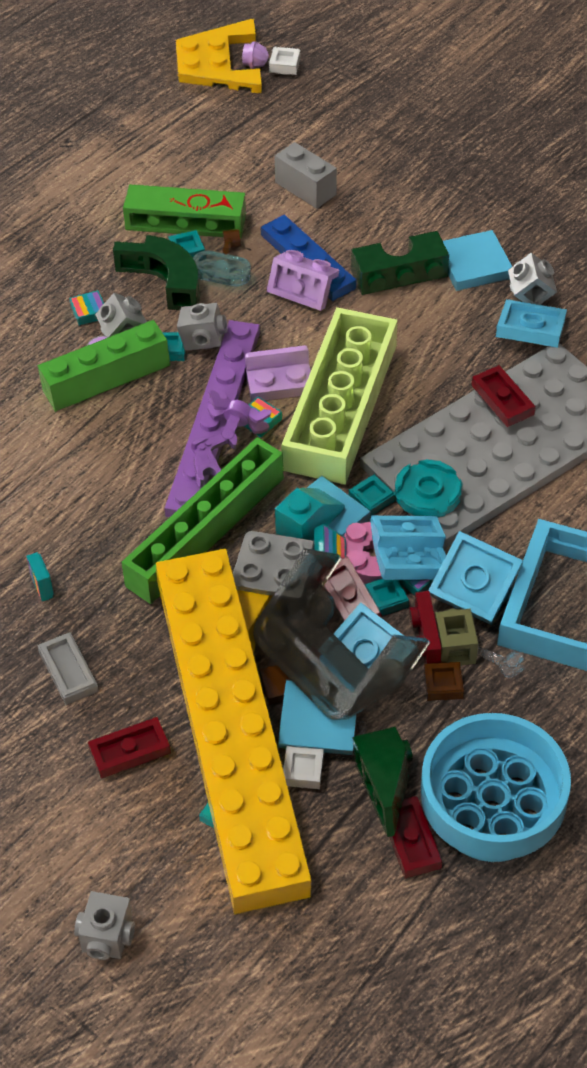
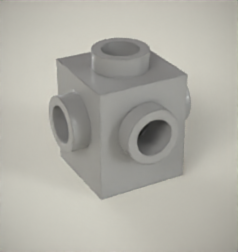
(532, 280)
(119, 315)
(201, 326)
(105, 926)

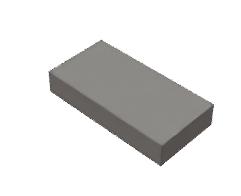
(68, 668)

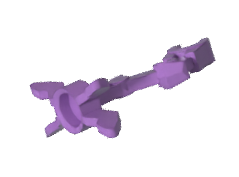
(237, 414)

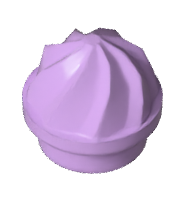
(254, 55)

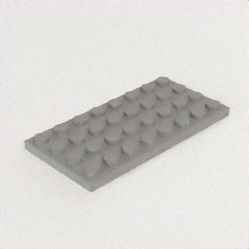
(494, 460)

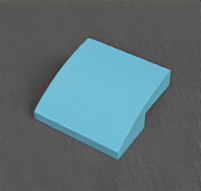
(408, 546)
(309, 727)

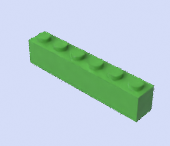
(205, 515)

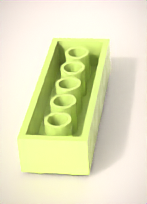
(339, 396)

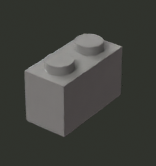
(305, 175)

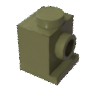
(457, 636)

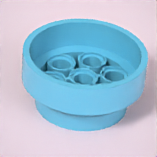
(504, 749)

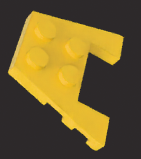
(206, 57)

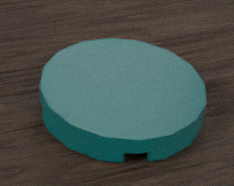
(428, 488)

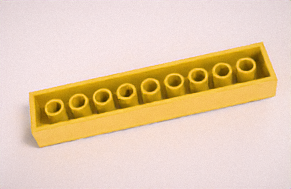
(232, 733)

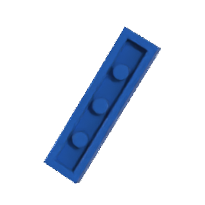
(286, 236)

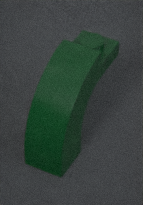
(164, 260)

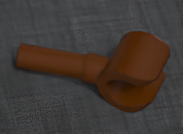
(231, 240)

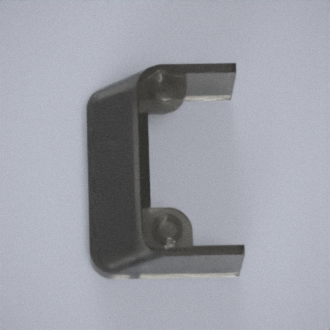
(301, 645)

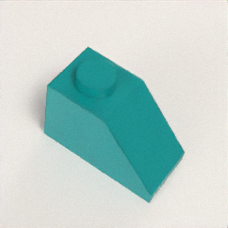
(304, 511)

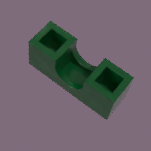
(379, 271)

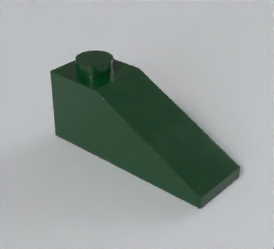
(383, 767)

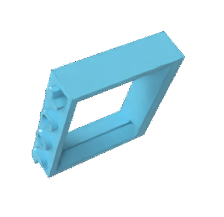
(512, 635)

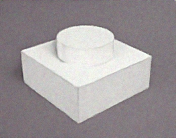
(284, 60)
(303, 767)

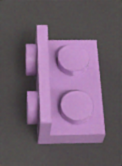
(301, 279)
(277, 372)

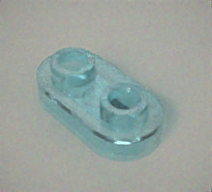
(222, 268)

